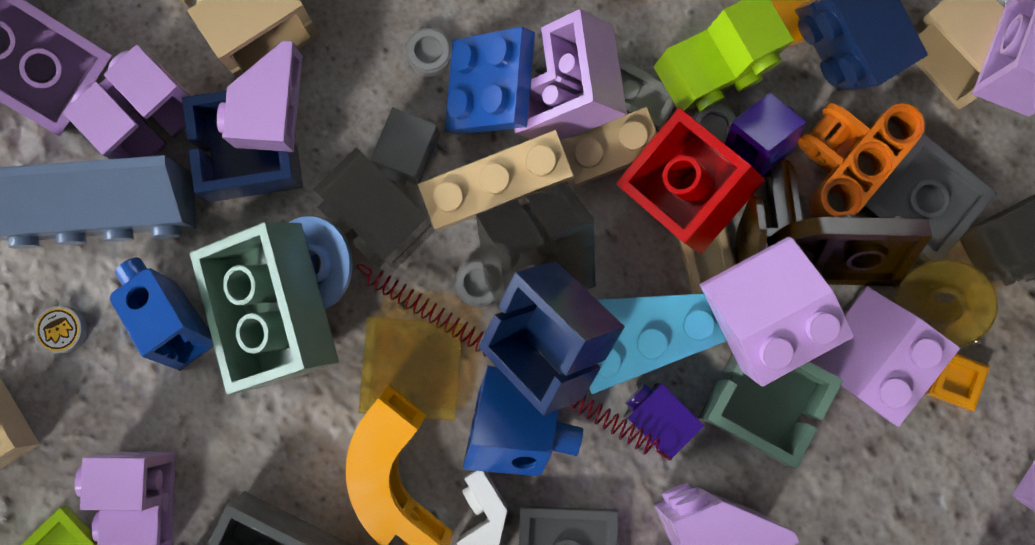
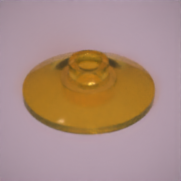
(965, 317)

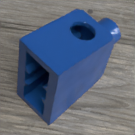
(159, 316)
(511, 433)

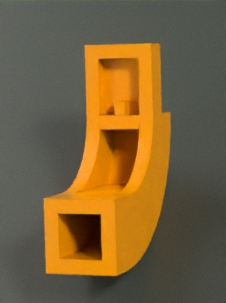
(375, 478)

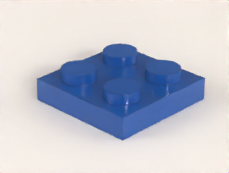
(490, 82)

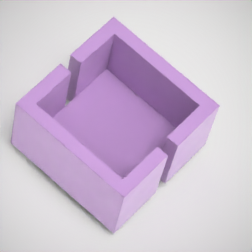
(107, 110)

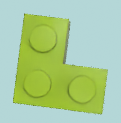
(726, 55)

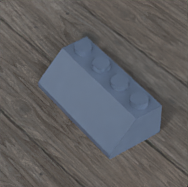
(95, 200)

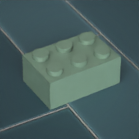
(263, 306)

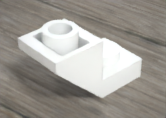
(486, 498)

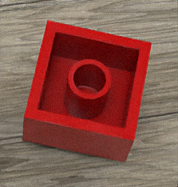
(690, 181)

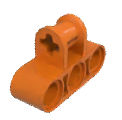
(853, 138)

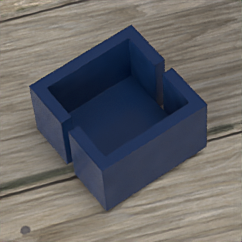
(860, 40)
(232, 170)
(550, 336)

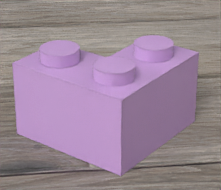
(581, 79)
(131, 494)

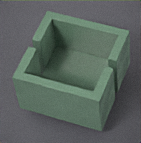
(769, 414)

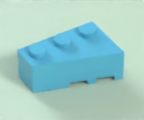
(656, 334)

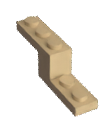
(535, 167)

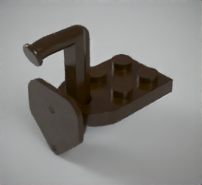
(840, 247)

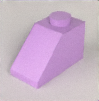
(264, 102)

